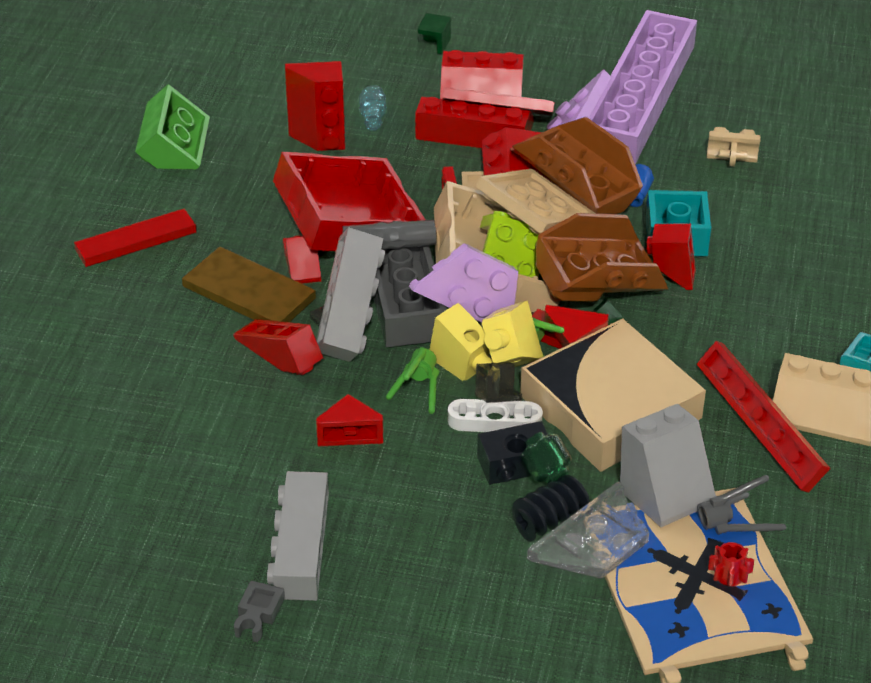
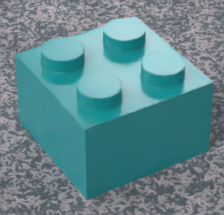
(681, 208)

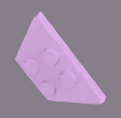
(583, 102)
(472, 280)

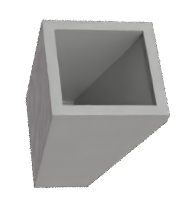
(665, 465)

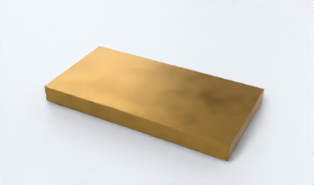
(248, 287)

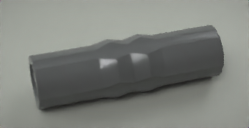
(401, 234)

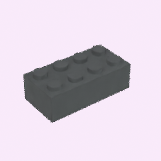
(403, 313)

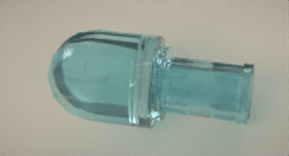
(372, 106)

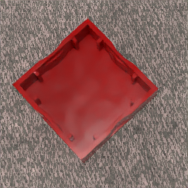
(340, 192)

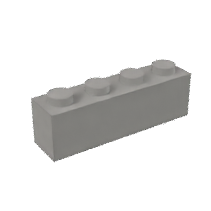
(349, 294)
(300, 535)

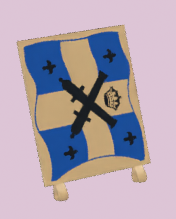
(689, 619)

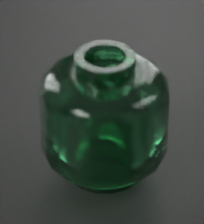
(546, 457)

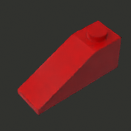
(282, 344)

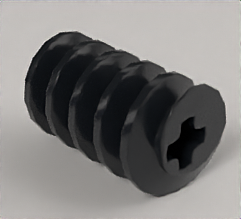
(548, 506)

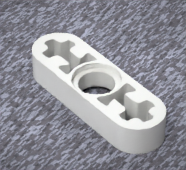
(472, 407)

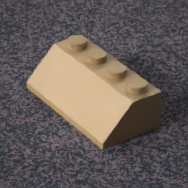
(825, 398)

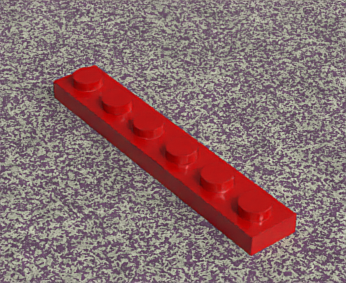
(763, 417)

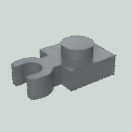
(258, 605)

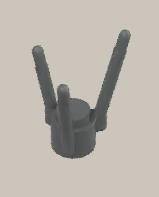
(718, 511)

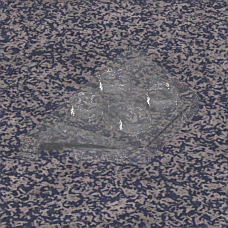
(594, 537)

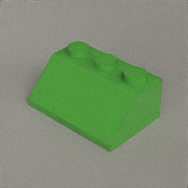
(172, 131)

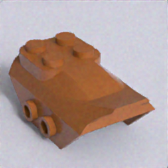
(585, 164)
(593, 257)

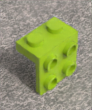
(511, 242)

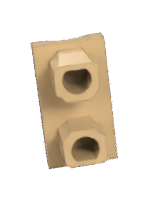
(733, 146)

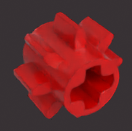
(731, 564)

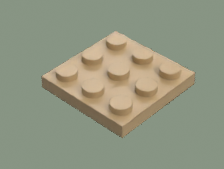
(530, 198)

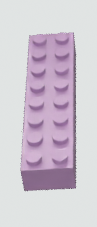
(645, 78)

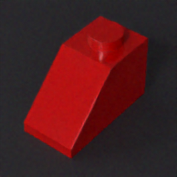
(674, 252)

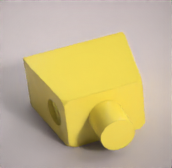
(512, 335)
(459, 342)

